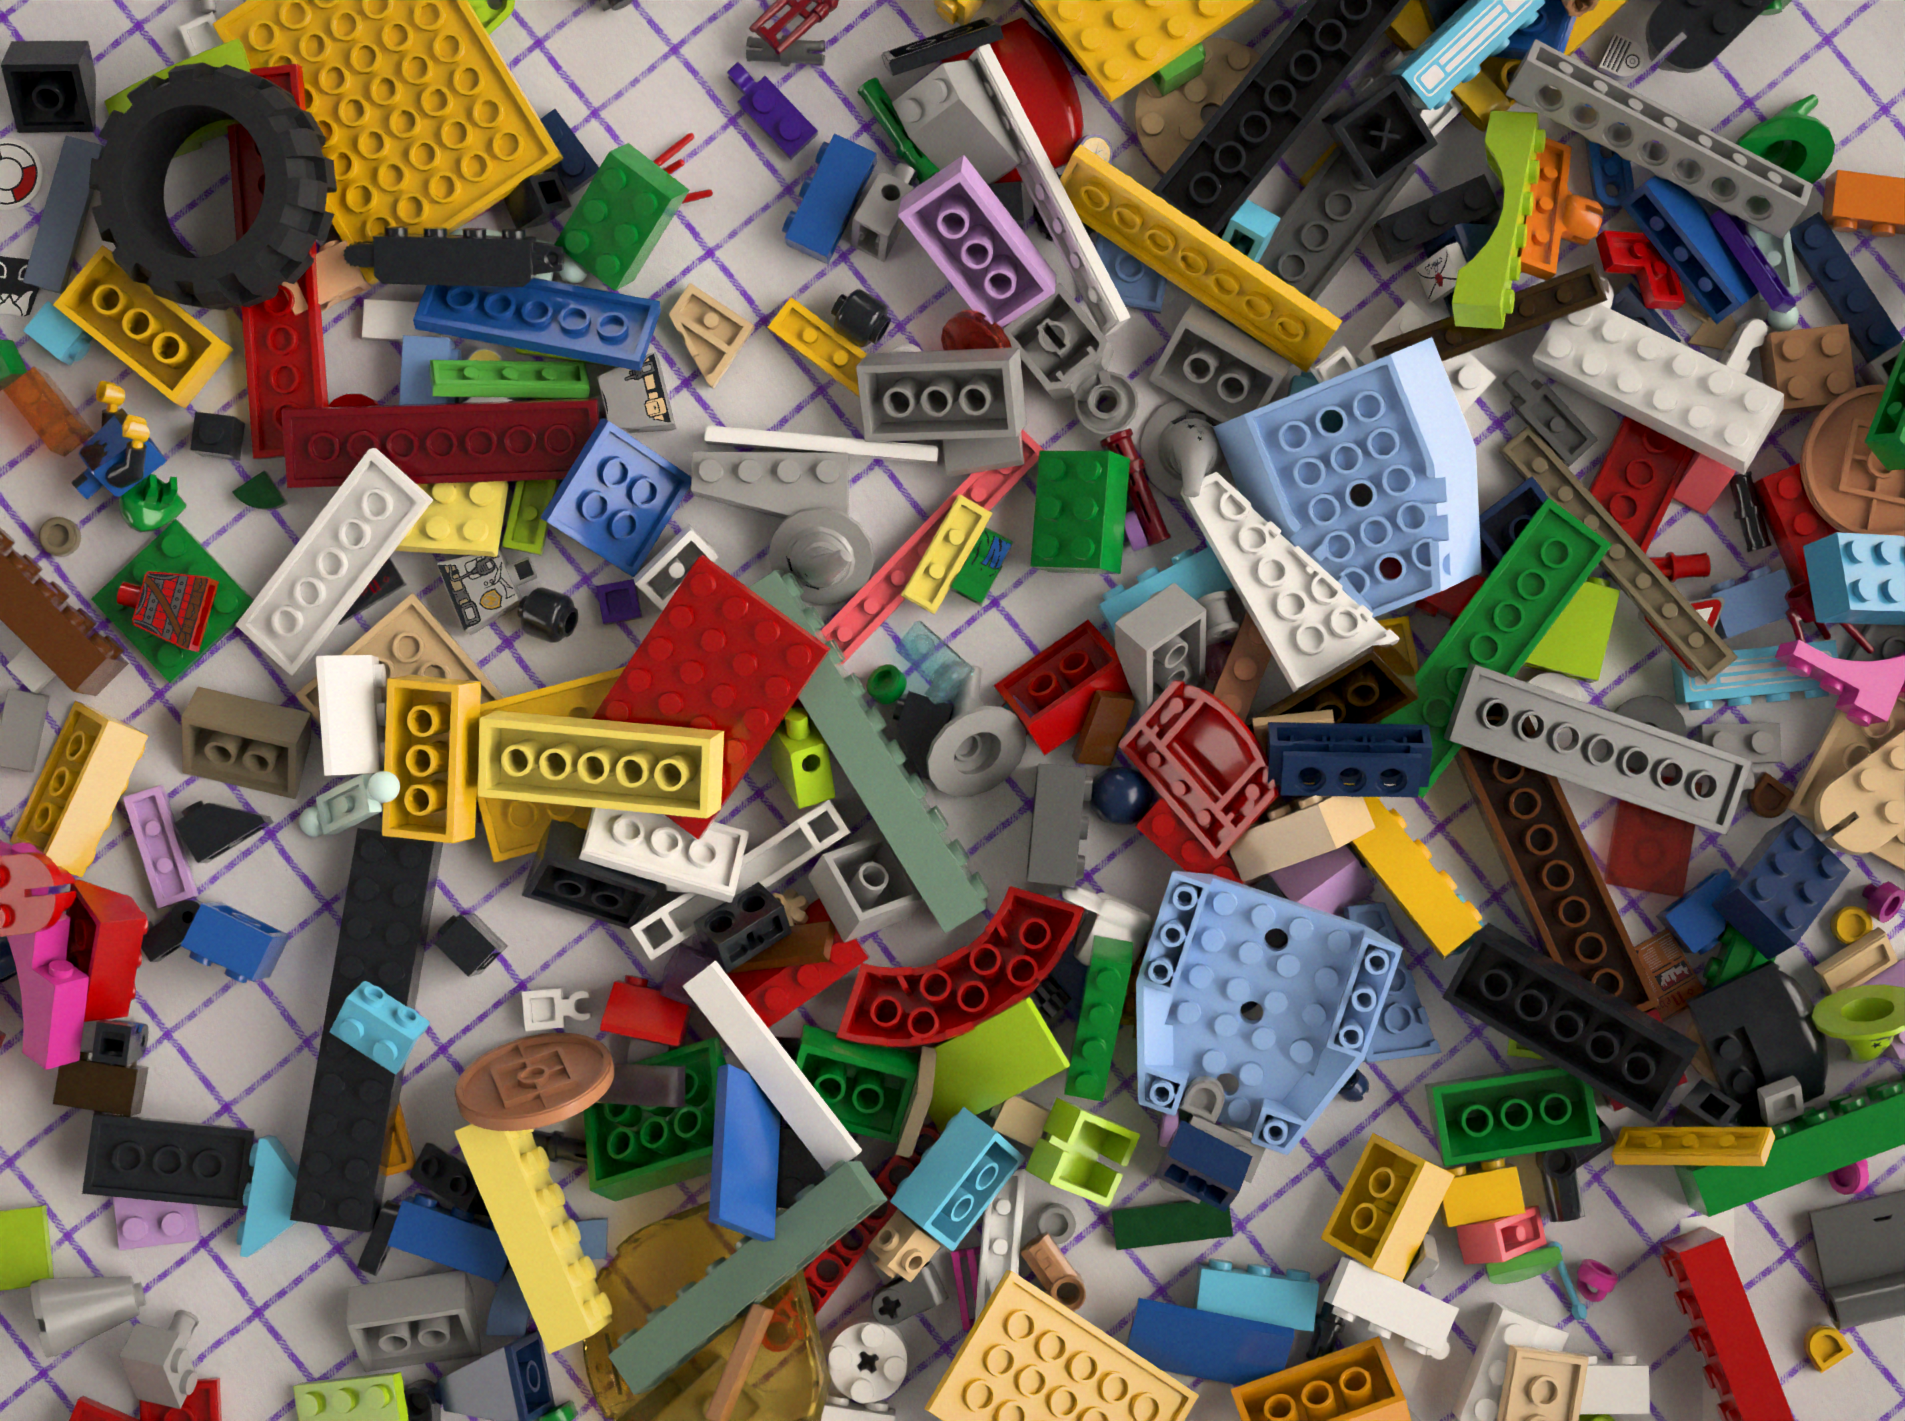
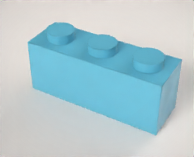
(1257, 1294)

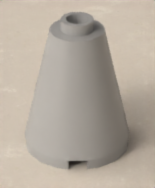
(82, 1308)

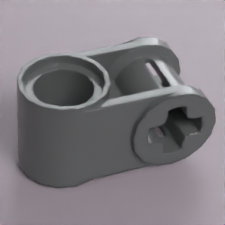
(915, 1297)

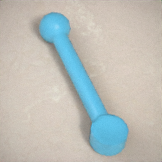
(1578, 1309)

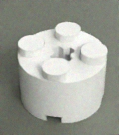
(868, 1382)

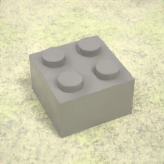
(864, 887)

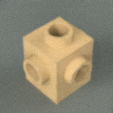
(903, 1247)

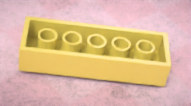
(600, 764)
(536, 1234)

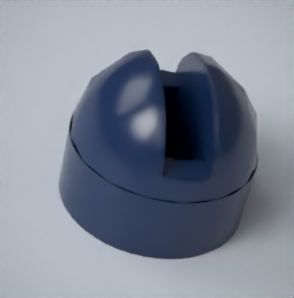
(1359, 1087)

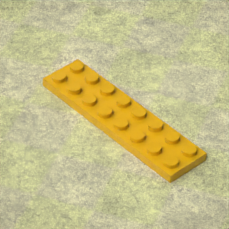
(1197, 260)

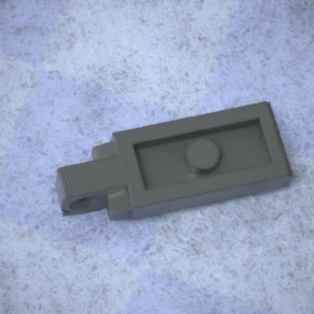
(1549, 417)

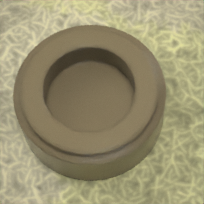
(59, 536)

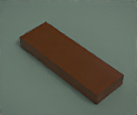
(803, 946)

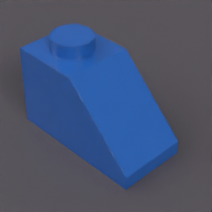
(1693, 918)

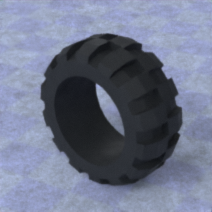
(135, 173)

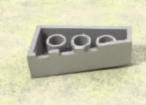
(773, 480)

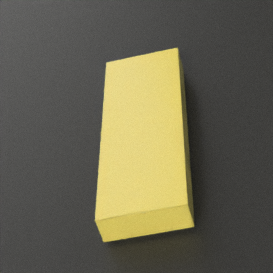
(946, 554)

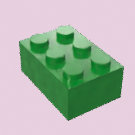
(621, 216)
(1080, 512)

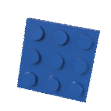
(617, 497)

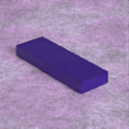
(1753, 261)

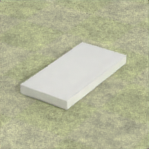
(666, 853)

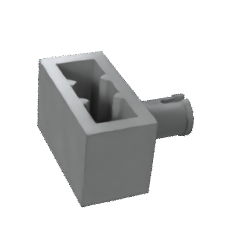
(159, 1361)

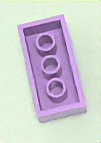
(977, 243)

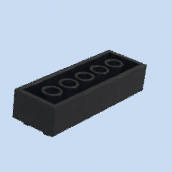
(1571, 1021)

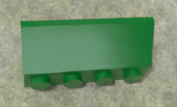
(1511, 1114)

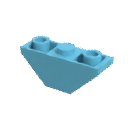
(268, 1196)

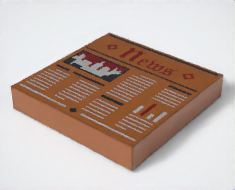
(1668, 973)

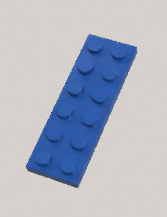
(545, 319)

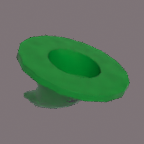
(1793, 140)

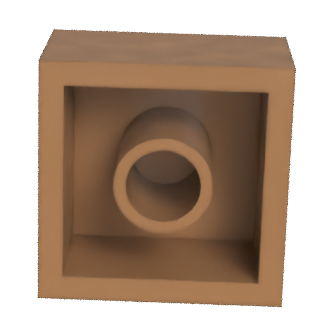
(1808, 366)

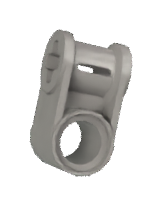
(1218, 618)

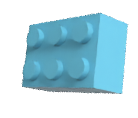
(957, 1178)

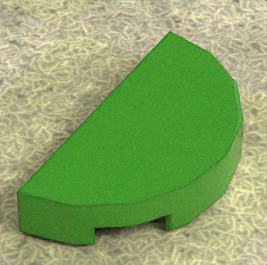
(1523, 1266)

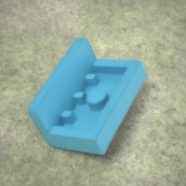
(379, 1026)

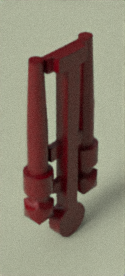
(816, 15)

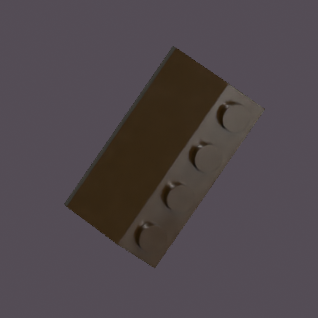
(1356, 691)

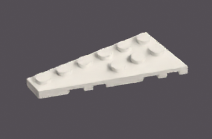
(1287, 594)

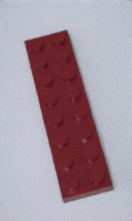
(439, 440)

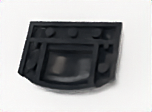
(1760, 1033)

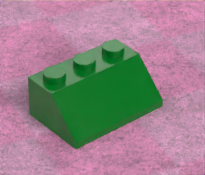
(858, 1082)

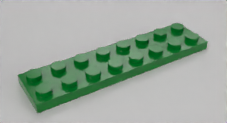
(1503, 619)

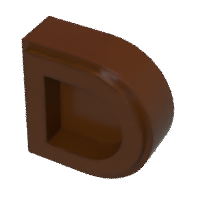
(1768, 797)

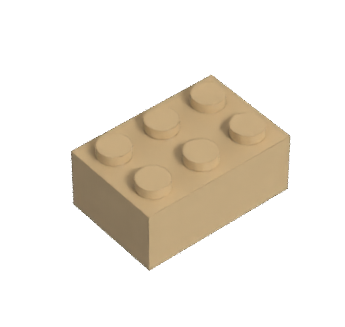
(1299, 832)

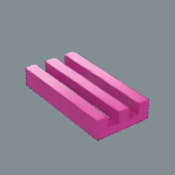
(956, 1255)

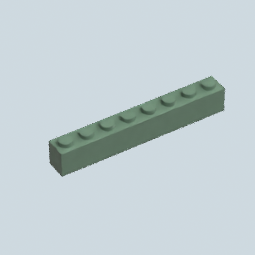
(746, 1277)

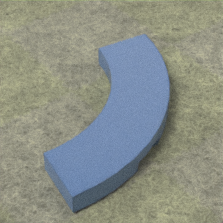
(509, 1309)

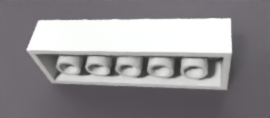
(1660, 384)

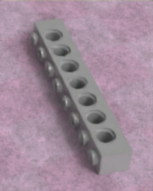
(1648, 122)

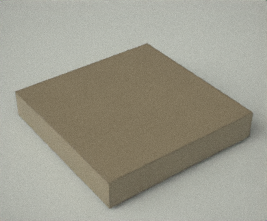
(918, 1102)

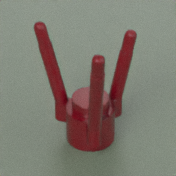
(1802, 608)

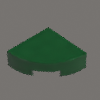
(261, 493)

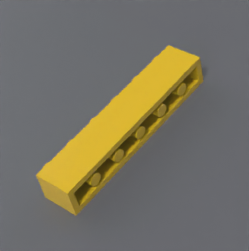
(1414, 883)

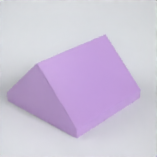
(1325, 881)

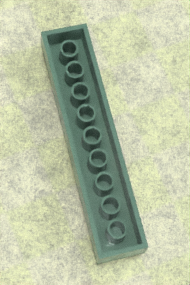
(878, 771)

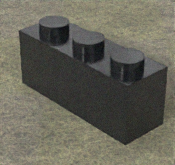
(1425, 221)

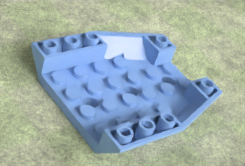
(1399, 439)
(1315, 997)

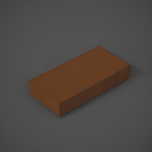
(1103, 728)

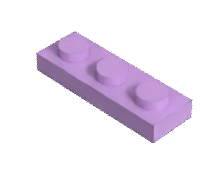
(160, 846)

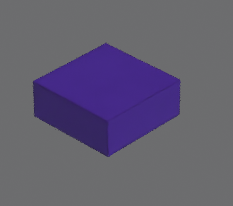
(619, 602)

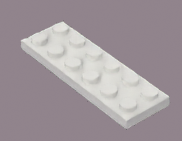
(334, 561)

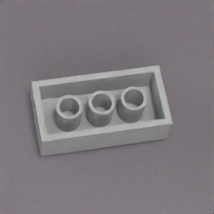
(942, 394)

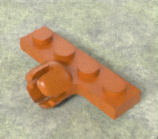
(1556, 214)

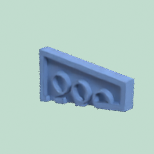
(1403, 1021)

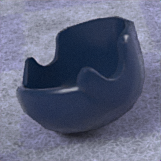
(1120, 795)

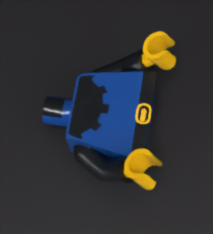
(120, 451)

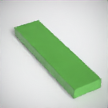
(508, 379)

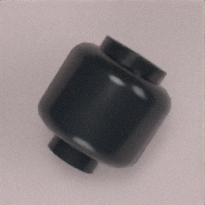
(860, 318)
(547, 615)

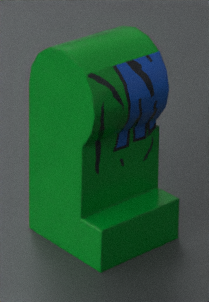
(982, 567)

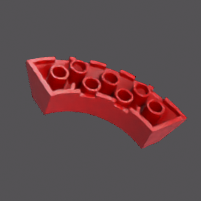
(967, 986)

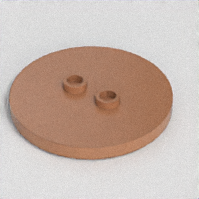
(1844, 475)
(534, 1081)

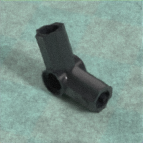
(1562, 1185)

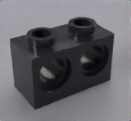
(743, 927)

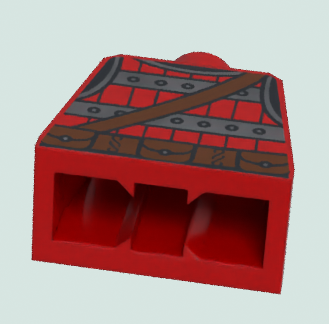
(171, 606)

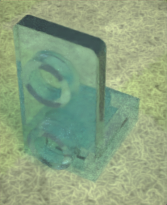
(935, 662)

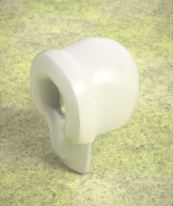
(1107, 918)

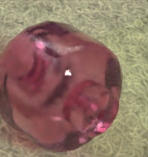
(1216, 660)

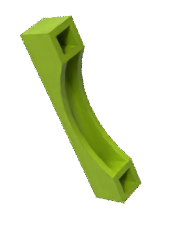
(1485, 282)

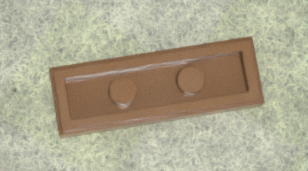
(739, 1363)

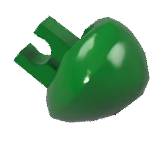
(151, 504)

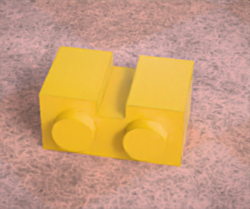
(1482, 1193)

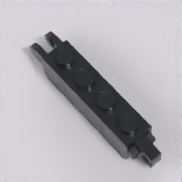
(455, 259)

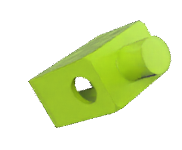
(796, 743)

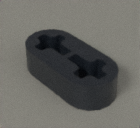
(376, 1246)

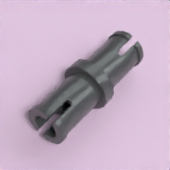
(795, 53)

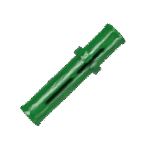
(884, 112)

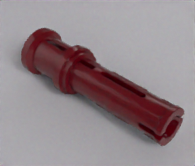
(1138, 488)

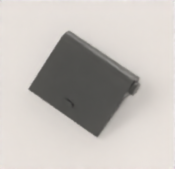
(1862, 1258)

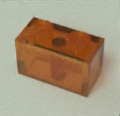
(49, 411)

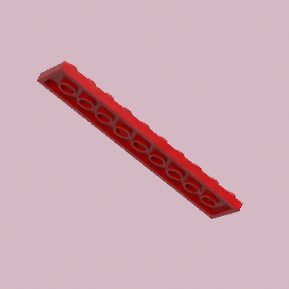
(280, 348)

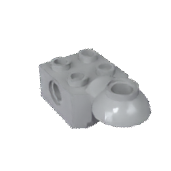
(1072, 361)

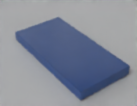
(744, 1156)
(1208, 1343)

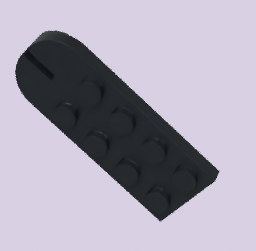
(1708, 28)

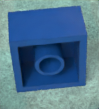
(234, 941)

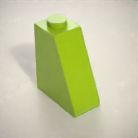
(1579, 635)

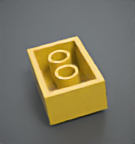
(1387, 1207)

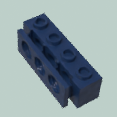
(1349, 754)

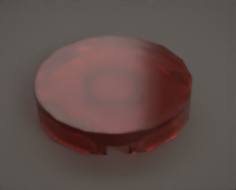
(971, 331)

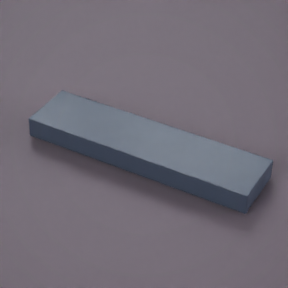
(63, 216)

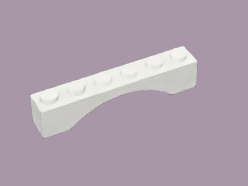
(764, 864)

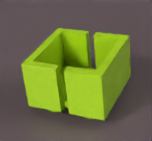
(1072, 1149)

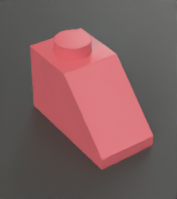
(1702, 483)
(1501, 1237)

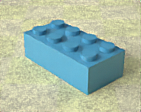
(1857, 578)

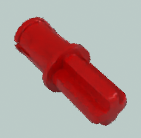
(1683, 566)

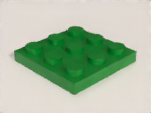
(175, 553)

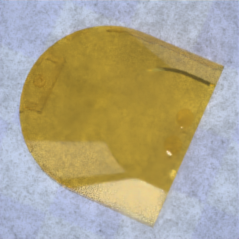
(651, 1265)

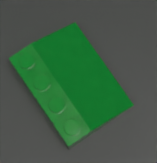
(656, 1146)

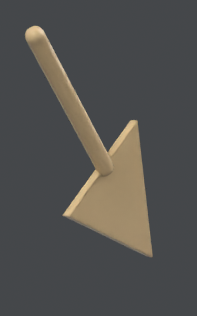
(1709, 333)

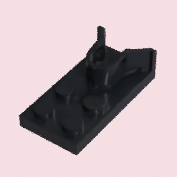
(167, 1160)

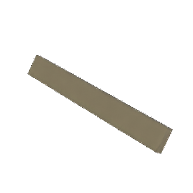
(1624, 560)

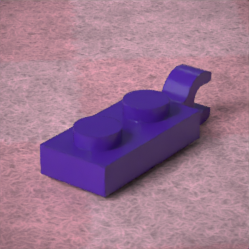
(772, 112)

